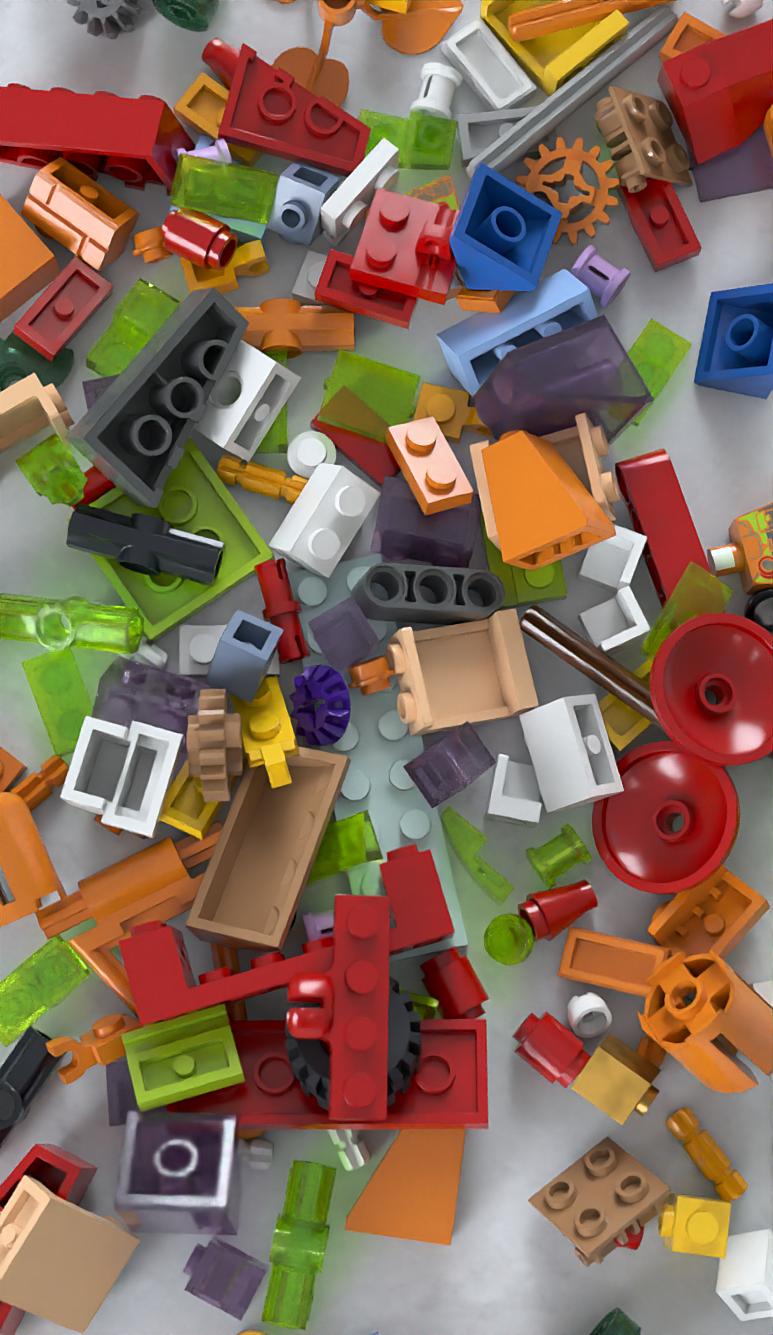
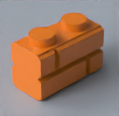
(79, 214)

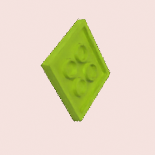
(194, 504)

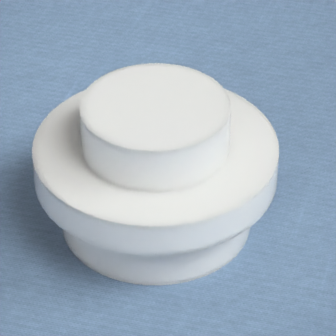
(308, 451)

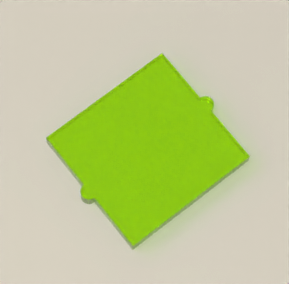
(367, 396)

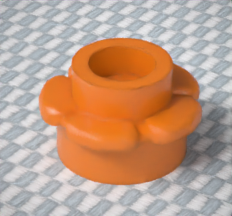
(151, 246)
(370, 675)

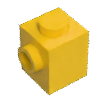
(695, 1225)

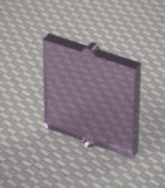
(737, 171)

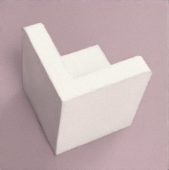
(613, 560)
(615, 623)
(513, 793)
(747, 1275)

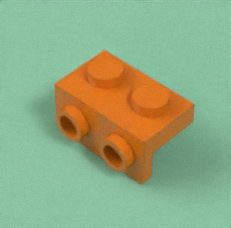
(708, 916)

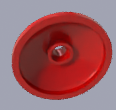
(735, 664)
(636, 825)

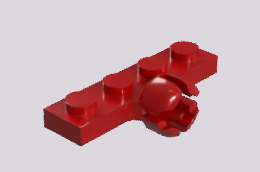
(351, 1007)

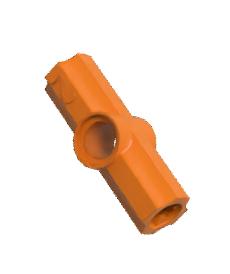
(298, 328)

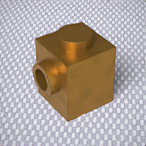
(618, 1080)

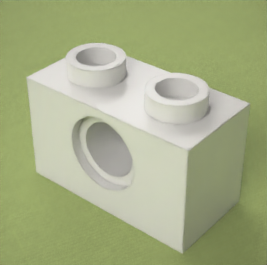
(262, 392)

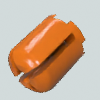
(23, 861)
(714, 1025)

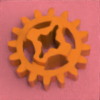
(572, 169)

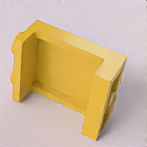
(557, 56)

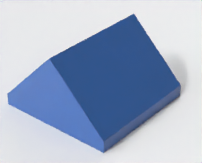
(502, 234)
(738, 342)

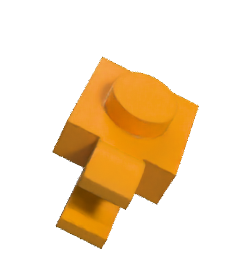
(247, 261)
(450, 411)

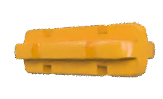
(260, 478)
(706, 1154)

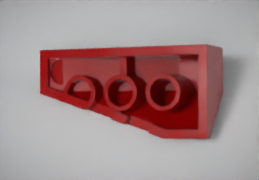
(721, 90)

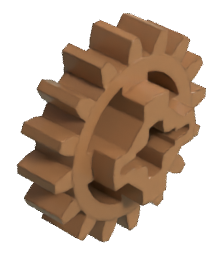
(214, 745)

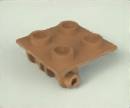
(641, 139)
(601, 1199)

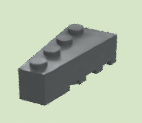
(151, 407)

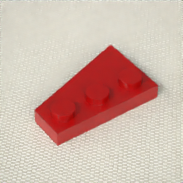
(287, 121)

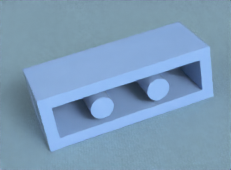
(482, 340)

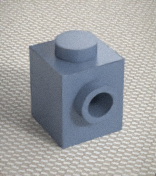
(298, 202)
(239, 664)

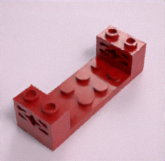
(165, 981)

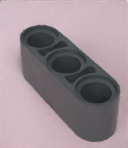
(447, 583)

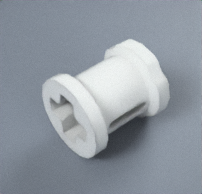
(437, 90)

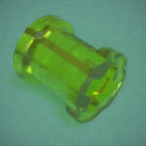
(558, 856)

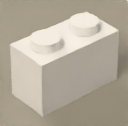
(324, 519)
(571, 752)

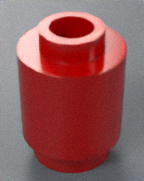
(199, 238)
(454, 985)
(550, 1048)

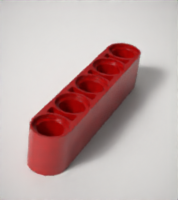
(662, 515)

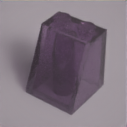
(563, 376)
(180, 1173)

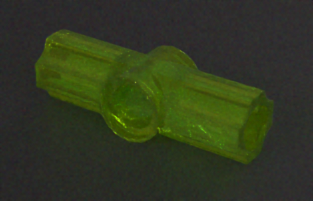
(90, 624)
(299, 1245)

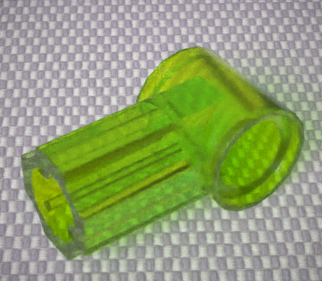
(53, 471)

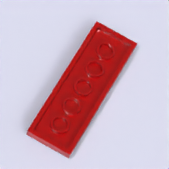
(443, 1095)

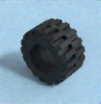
(312, 1064)

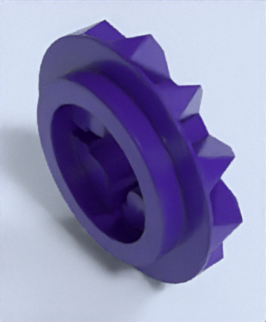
(331, 719)

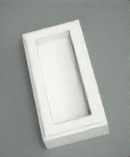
(488, 67)

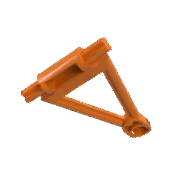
(133, 892)

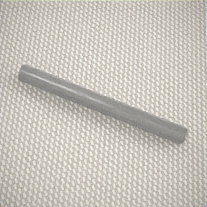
(576, 91)

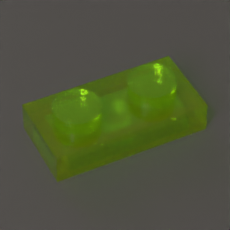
(223, 188)
(656, 358)
(59, 697)

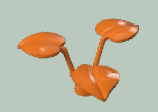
(407, 33)

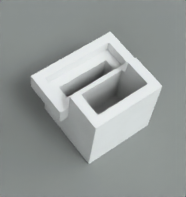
(123, 773)

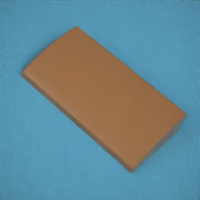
(267, 853)

